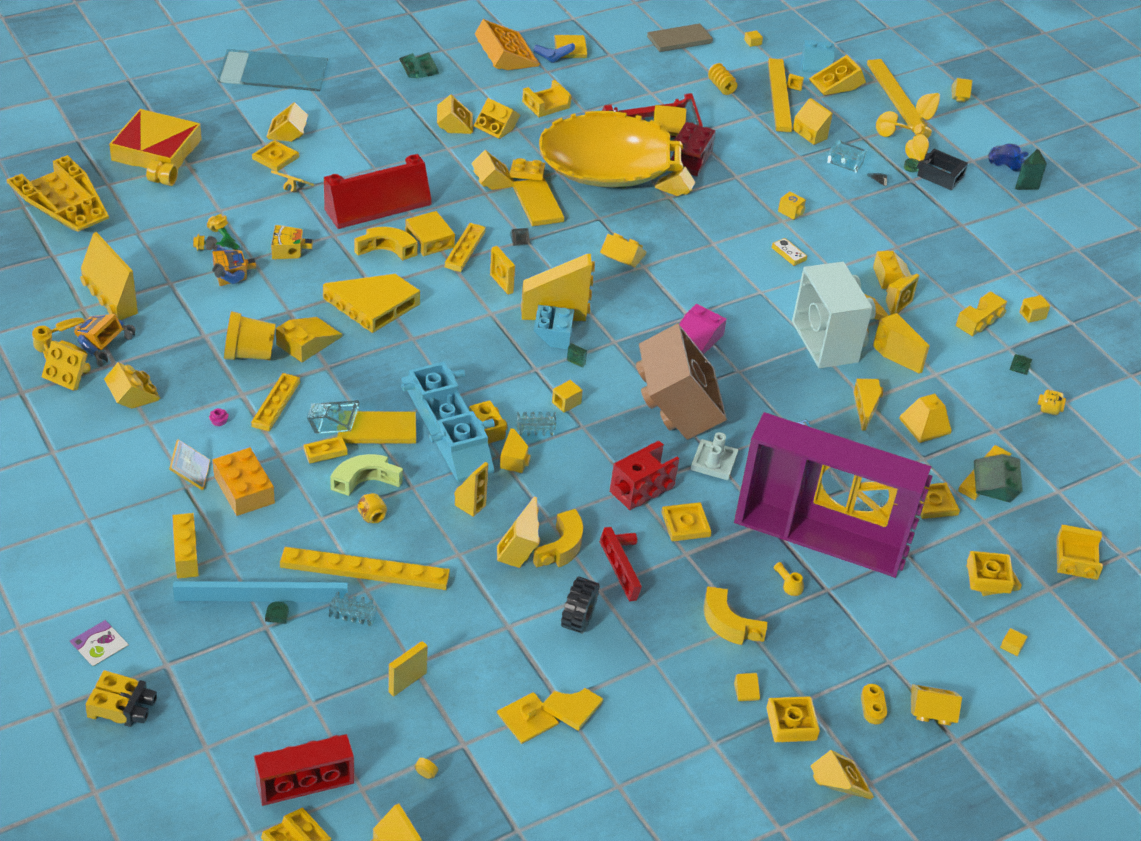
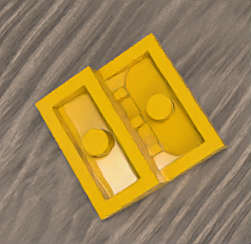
(579, 41)
(296, 827)

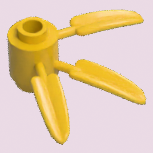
(43, 335)

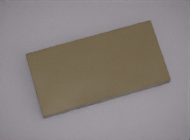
(679, 37)

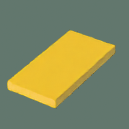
(538, 202)
(382, 428)

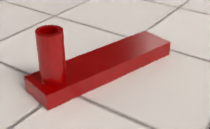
(613, 549)

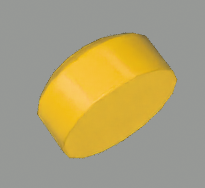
(426, 768)

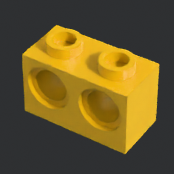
(487, 411)

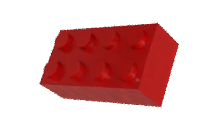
(304, 769)

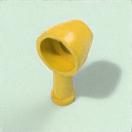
(793, 582)

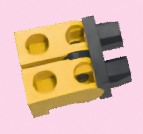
(120, 699)

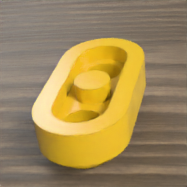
(873, 699)

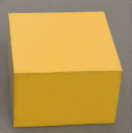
(753, 38)
(1013, 642)

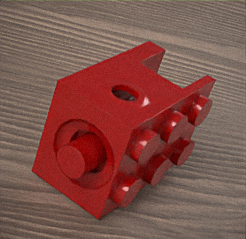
(643, 476)

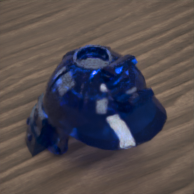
(1009, 155)

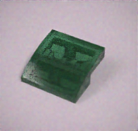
(419, 66)

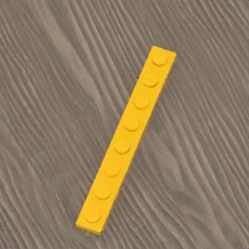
(365, 568)

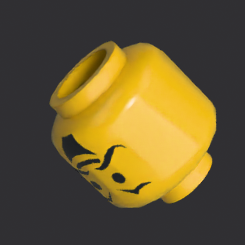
(1052, 402)

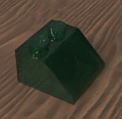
(998, 477)

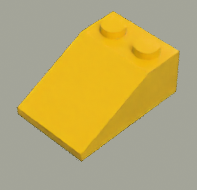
(838, 77)
(305, 337)
(900, 343)

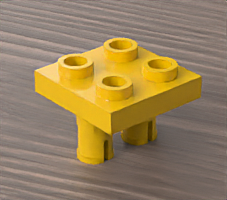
(65, 365)

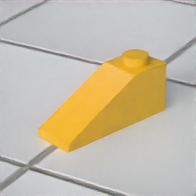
(867, 396)
(473, 491)

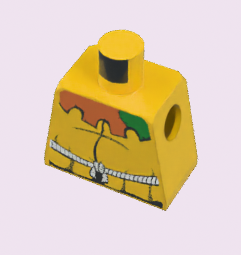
(288, 242)

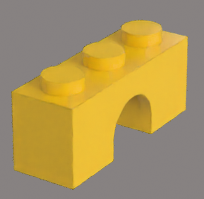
(988, 310)
(185, 545)

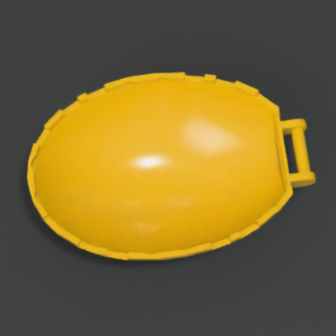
(609, 149)

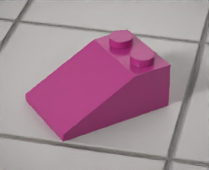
(703, 327)

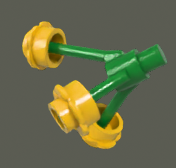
(216, 224)

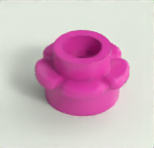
(218, 417)

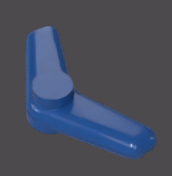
(553, 55)

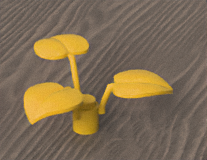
(919, 145)

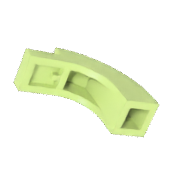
(364, 468)

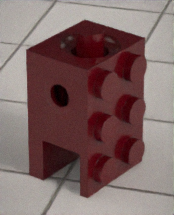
(697, 146)

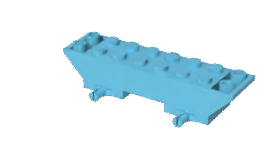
(448, 419)

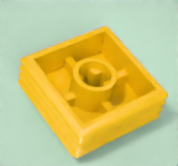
(990, 572)
(793, 719)

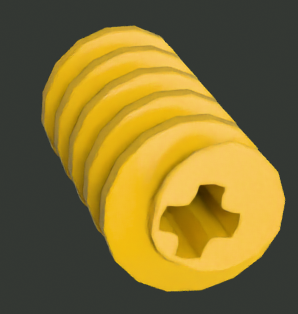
(722, 79)

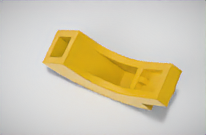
(389, 239)
(567, 547)
(726, 623)

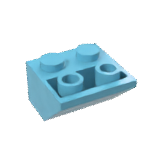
(554, 325)

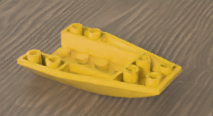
(63, 195)

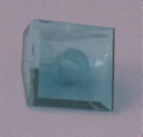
(332, 416)

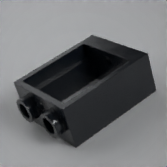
(945, 161)

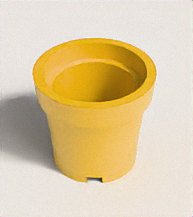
(248, 338)

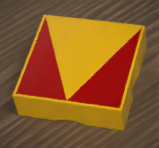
(155, 137)

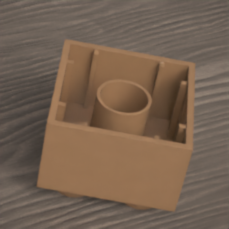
(680, 382)

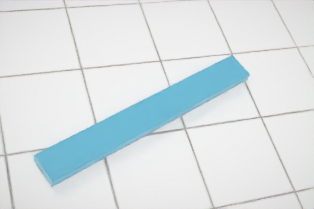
(258, 591)

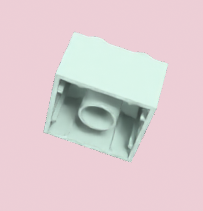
(832, 314)

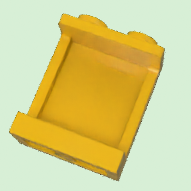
(547, 100)
(431, 232)
(1078, 552)

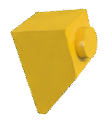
(961, 89)
(676, 182)
(514, 453)

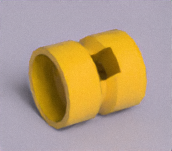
(162, 173)

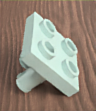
(715, 457)

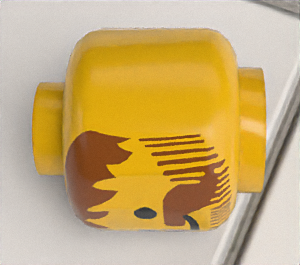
(372, 508)

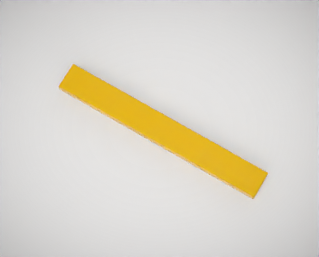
(894, 92)
(779, 95)

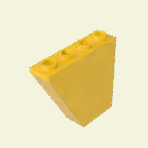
(560, 287)
(372, 300)

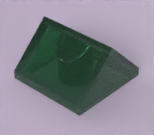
(1031, 172)

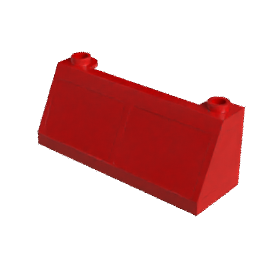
(377, 193)

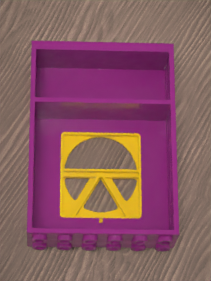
(788, 501)

